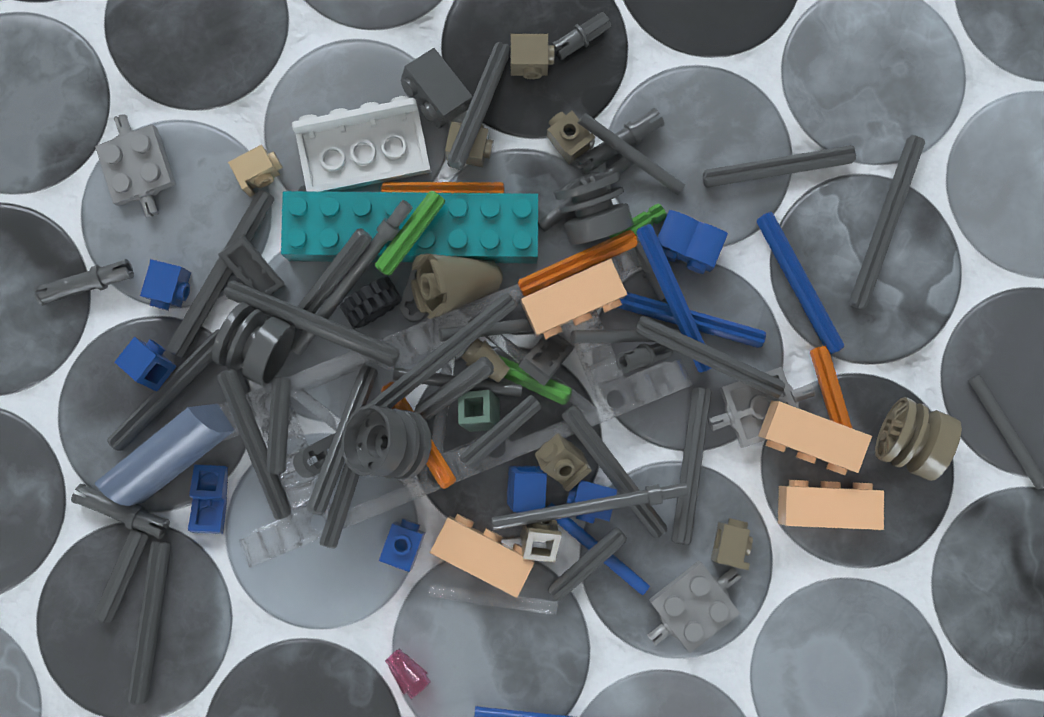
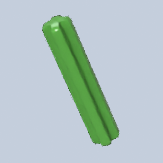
(410, 233)
(552, 390)

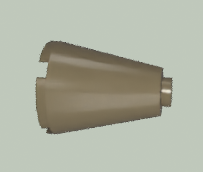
(452, 282)

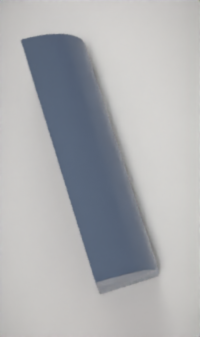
(165, 455)

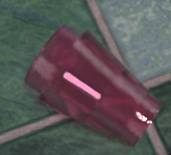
(407, 673)

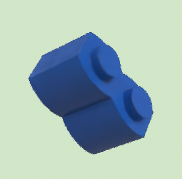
(691, 241)

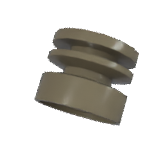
(918, 439)

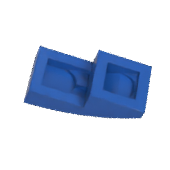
(209, 499)

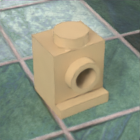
(255, 169)

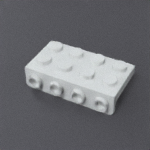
(362, 145)

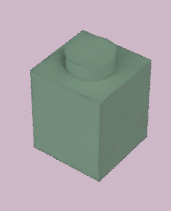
(478, 410)

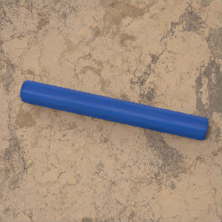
(800, 283)
(669, 286)
(705, 323)

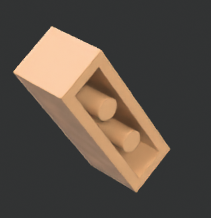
(574, 299)
(814, 437)
(831, 505)
(482, 554)

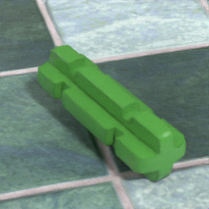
(654, 215)

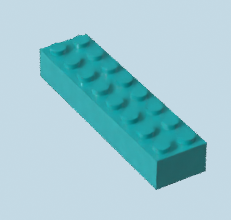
(467, 226)

